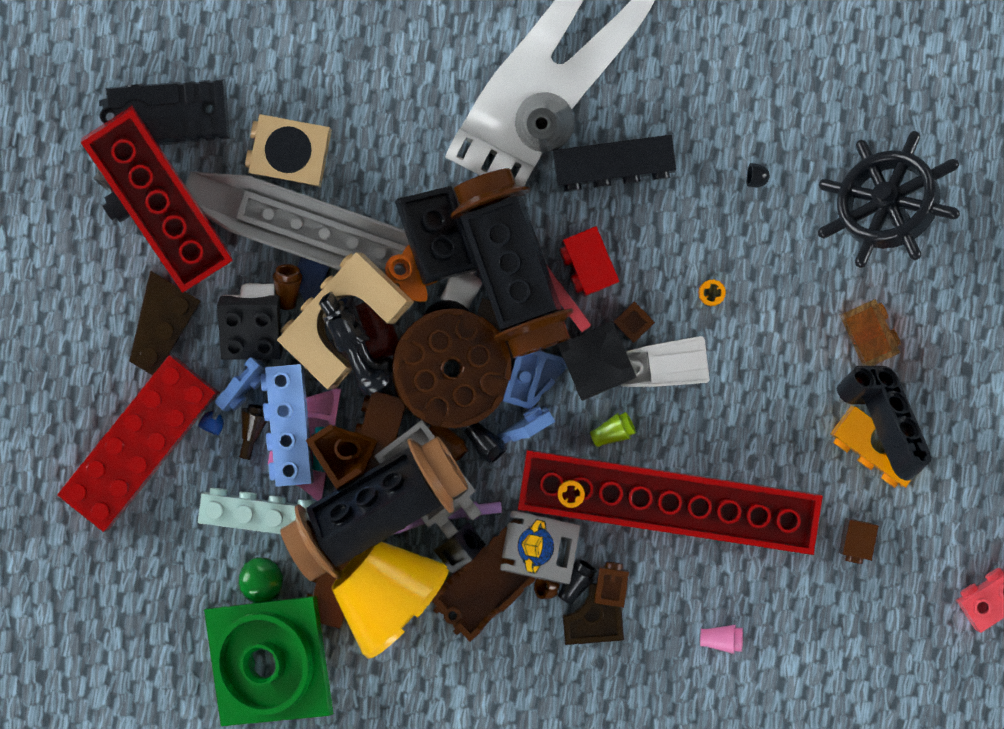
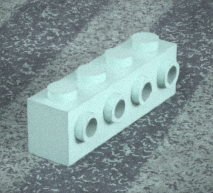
(247, 511)

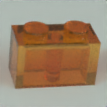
(870, 332)

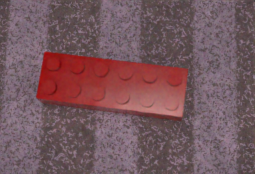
(156, 199)
(138, 443)

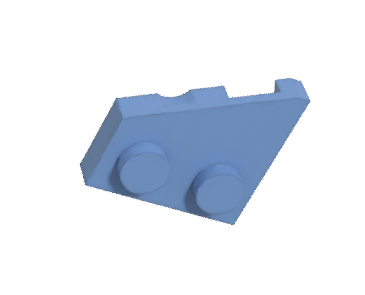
(532, 377)
(234, 393)
(534, 421)

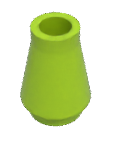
(613, 430)

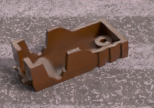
(480, 589)

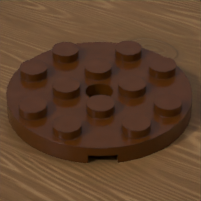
(421, 361)

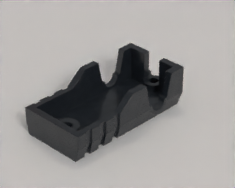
(174, 110)

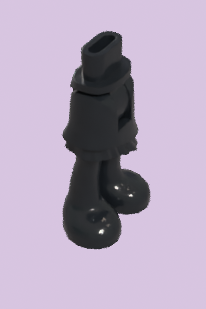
(351, 338)

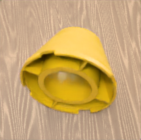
(384, 591)

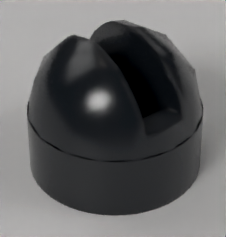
(757, 175)

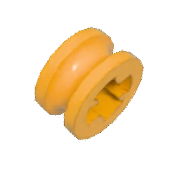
(706, 285)
(578, 499)

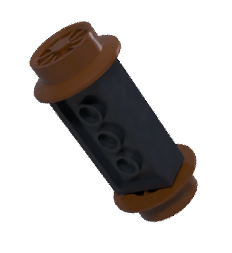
(511, 262)

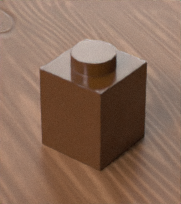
(858, 540)

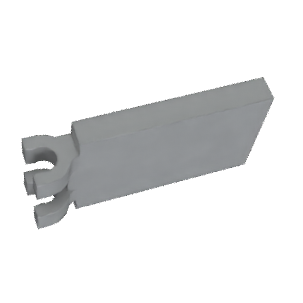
(422, 435)

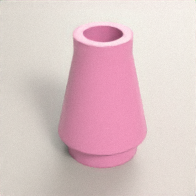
(723, 638)

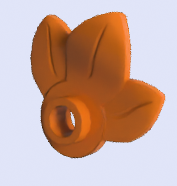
(410, 281)

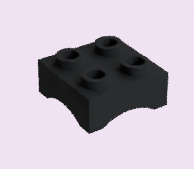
(249, 327)
(597, 361)

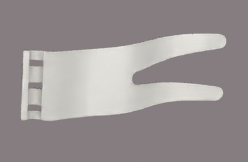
(532, 71)

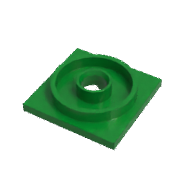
(294, 638)

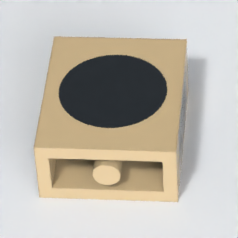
(288, 150)

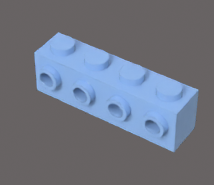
(288, 425)

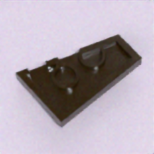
(161, 322)

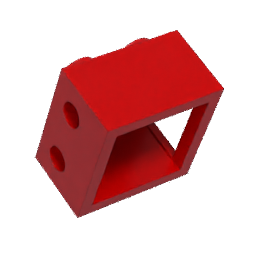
(589, 262)

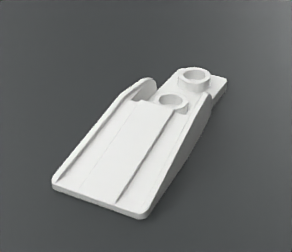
(669, 363)

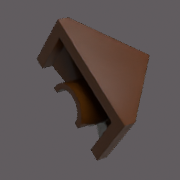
(341, 453)

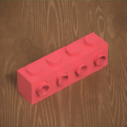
(985, 602)

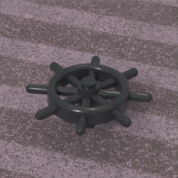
(888, 199)

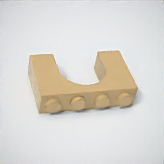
(307, 336)

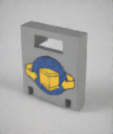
(536, 547)

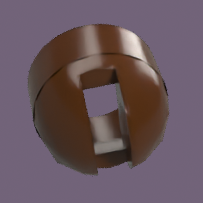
(543, 592)

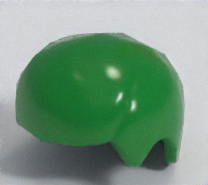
(260, 580)

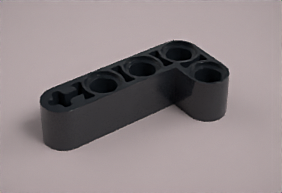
(891, 415)

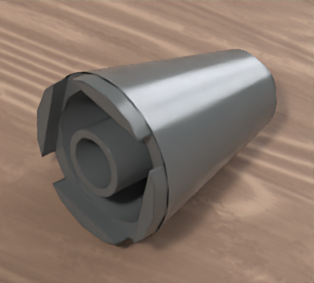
(559, 119)

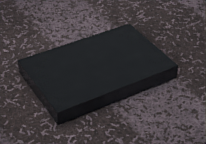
(434, 237)

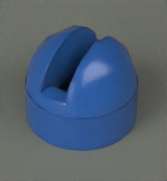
(211, 425)

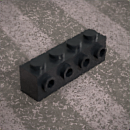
(614, 161)

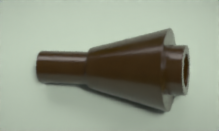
(252, 426)

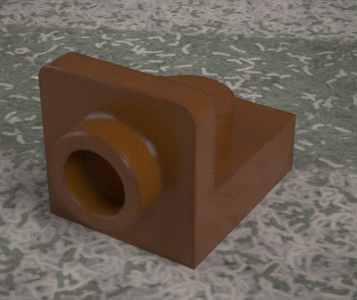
(611, 584)

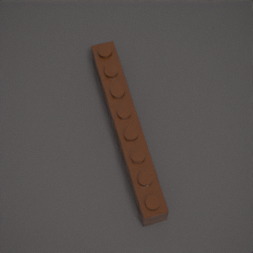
(381, 423)

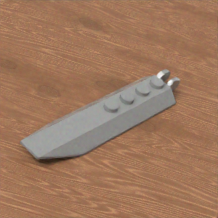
(294, 220)

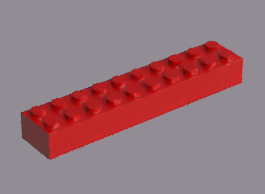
(672, 502)

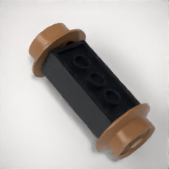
(373, 508)

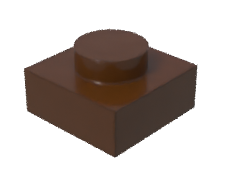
(633, 322)

